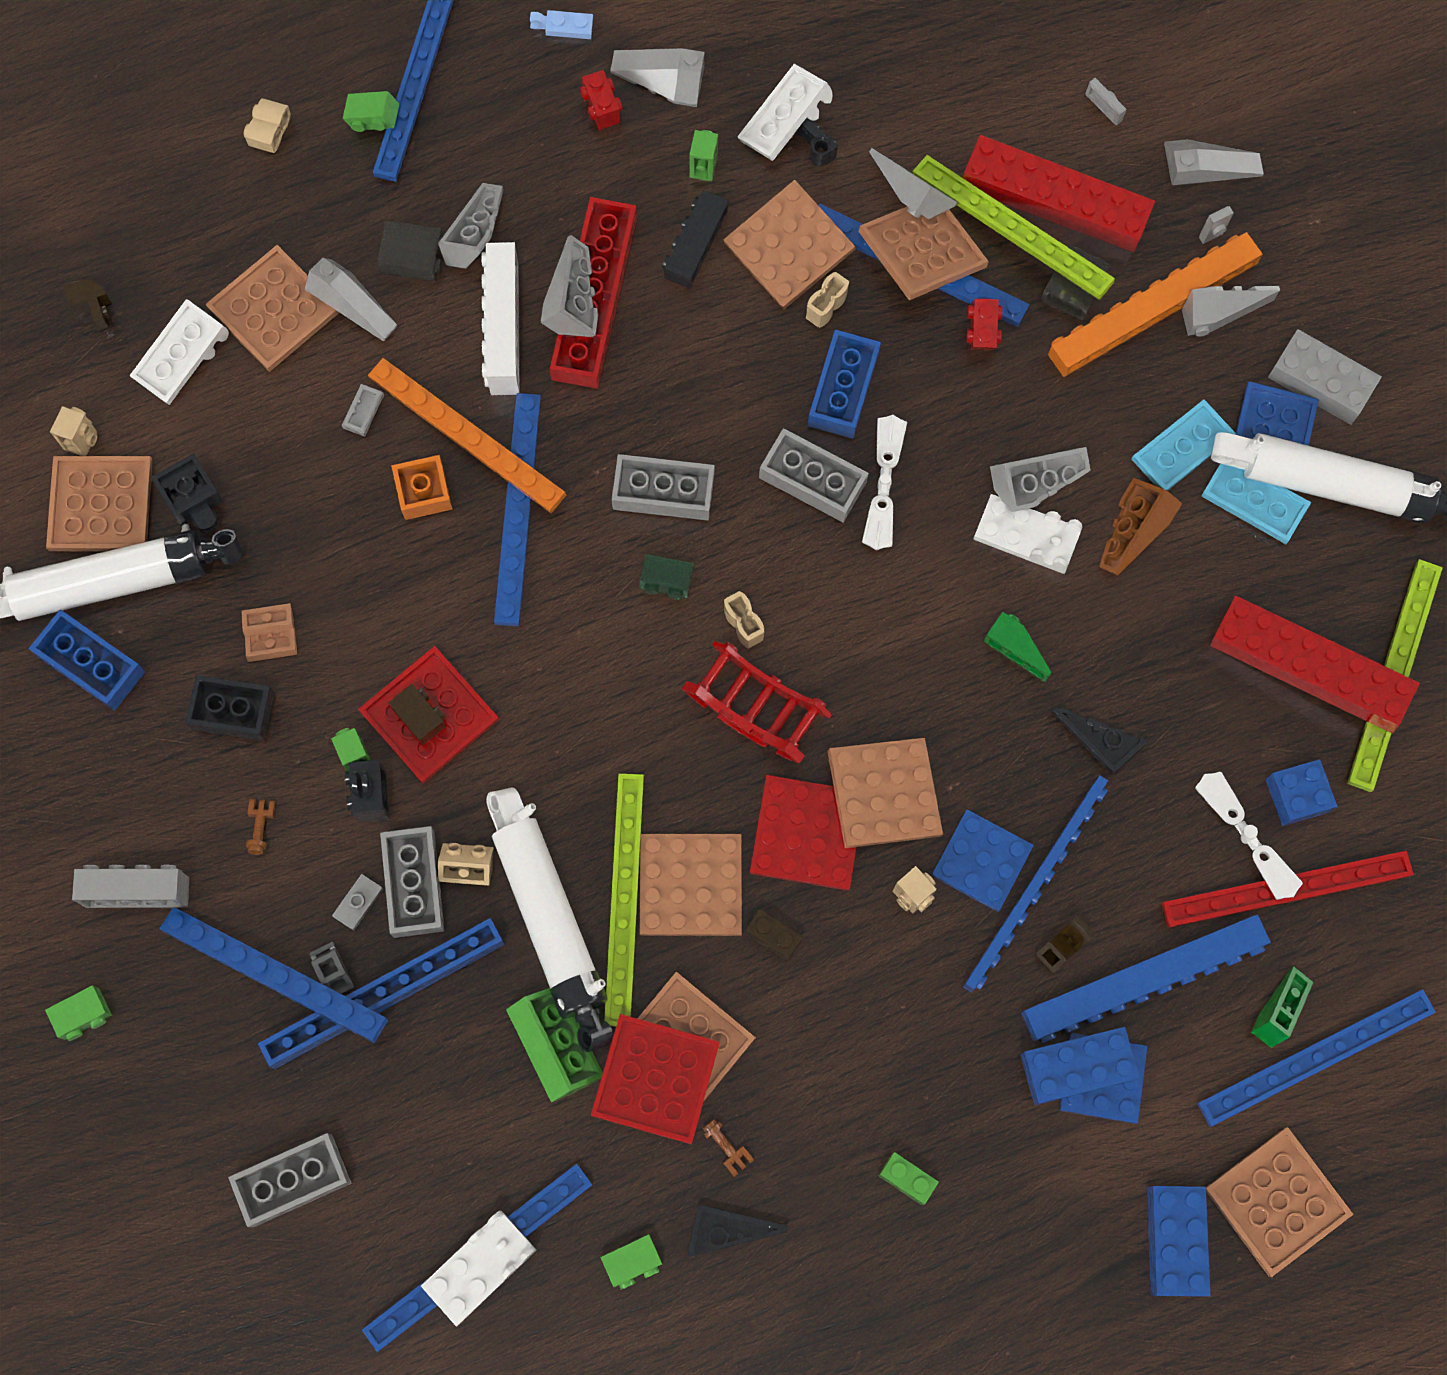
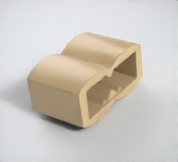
(267, 125)
(829, 298)
(740, 615)

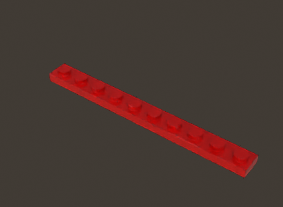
(1315, 884)

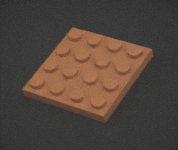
(789, 244)
(922, 251)
(271, 308)
(98, 502)
(884, 792)
(690, 885)
(688, 1010)
(1278, 1201)

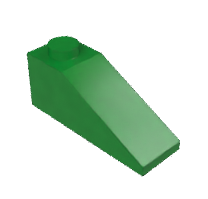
(1015, 643)
(1282, 1009)

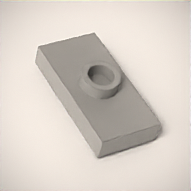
(1105, 101)
(1216, 224)
(362, 410)
(357, 902)

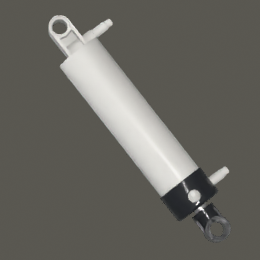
(1333, 476)
(114, 573)
(549, 918)

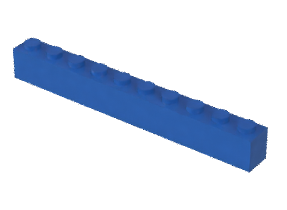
(1145, 978)
(386, 991)

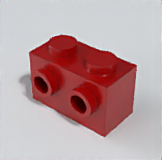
(602, 104)
(984, 324)

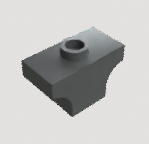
(331, 969)

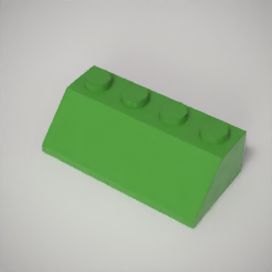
(553, 1046)

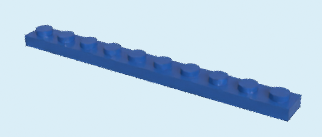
(413, 88)
(965, 289)
(517, 515)
(1031, 893)
(274, 975)
(1316, 1058)
(526, 1220)

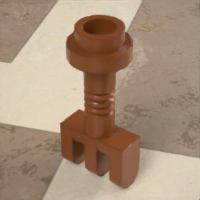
(256, 845)
(712, 1129)

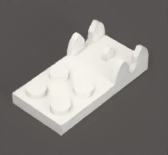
(785, 111)
(179, 351)
(1029, 534)
(478, 1268)

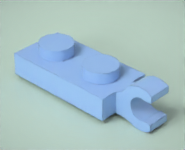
(563, 24)

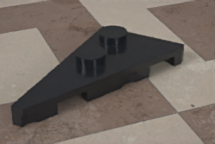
(1106, 744)
(722, 1229)

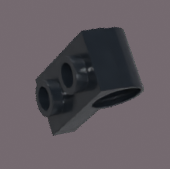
(818, 140)

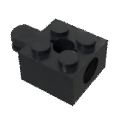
(189, 494)
(367, 790)

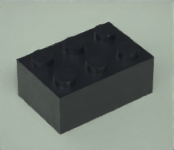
(230, 708)

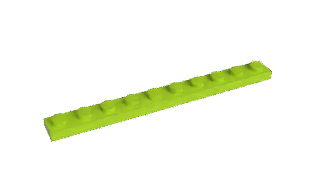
(1015, 228)
(1400, 659)
(624, 897)

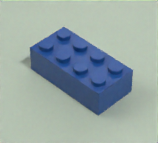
(844, 384)
(87, 660)
(1079, 1066)
(1178, 1241)

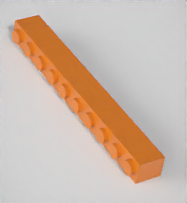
(1153, 305)

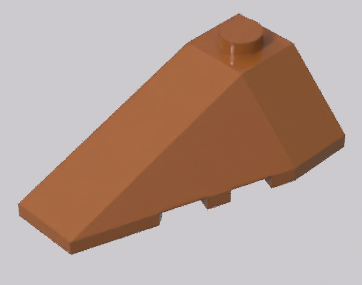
(1143, 516)

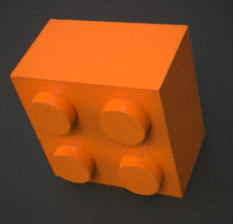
(421, 487)

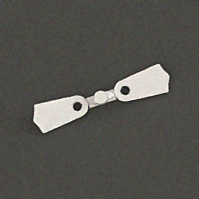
(879, 523)
(1275, 871)

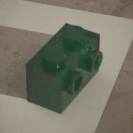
(666, 577)

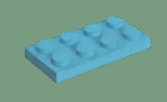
(1181, 446)
(1258, 503)

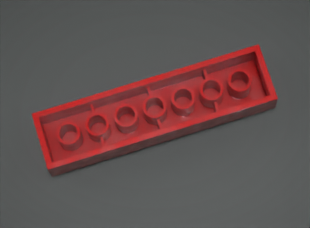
(1058, 193)
(609, 236)
(1315, 664)

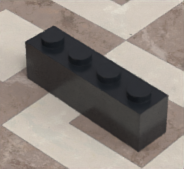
(696, 239)

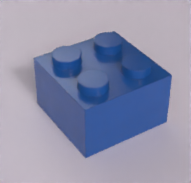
(1301, 792)

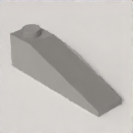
(668, 72)
(1205, 162)
(912, 190)
(472, 227)
(349, 297)
(569, 302)
(1213, 308)
(1032, 480)

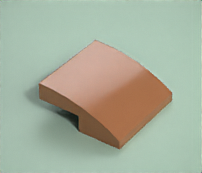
(269, 632)

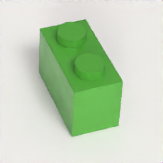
(371, 111)
(703, 155)
(350, 747)
(79, 1013)
(908, 1178)
(631, 1261)

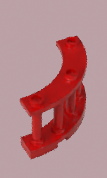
(745, 723)

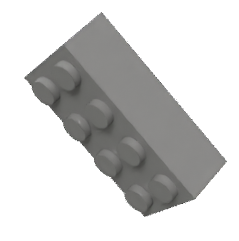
(1326, 375)
(813, 475)
(663, 487)
(412, 882)
(131, 887)
(289, 1180)

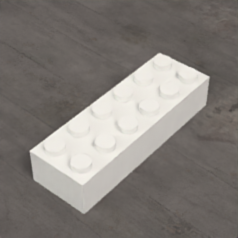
(500, 318)

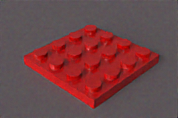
(463, 710)
(801, 835)
(655, 1079)

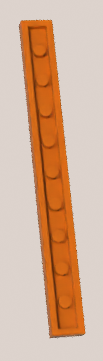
(467, 435)

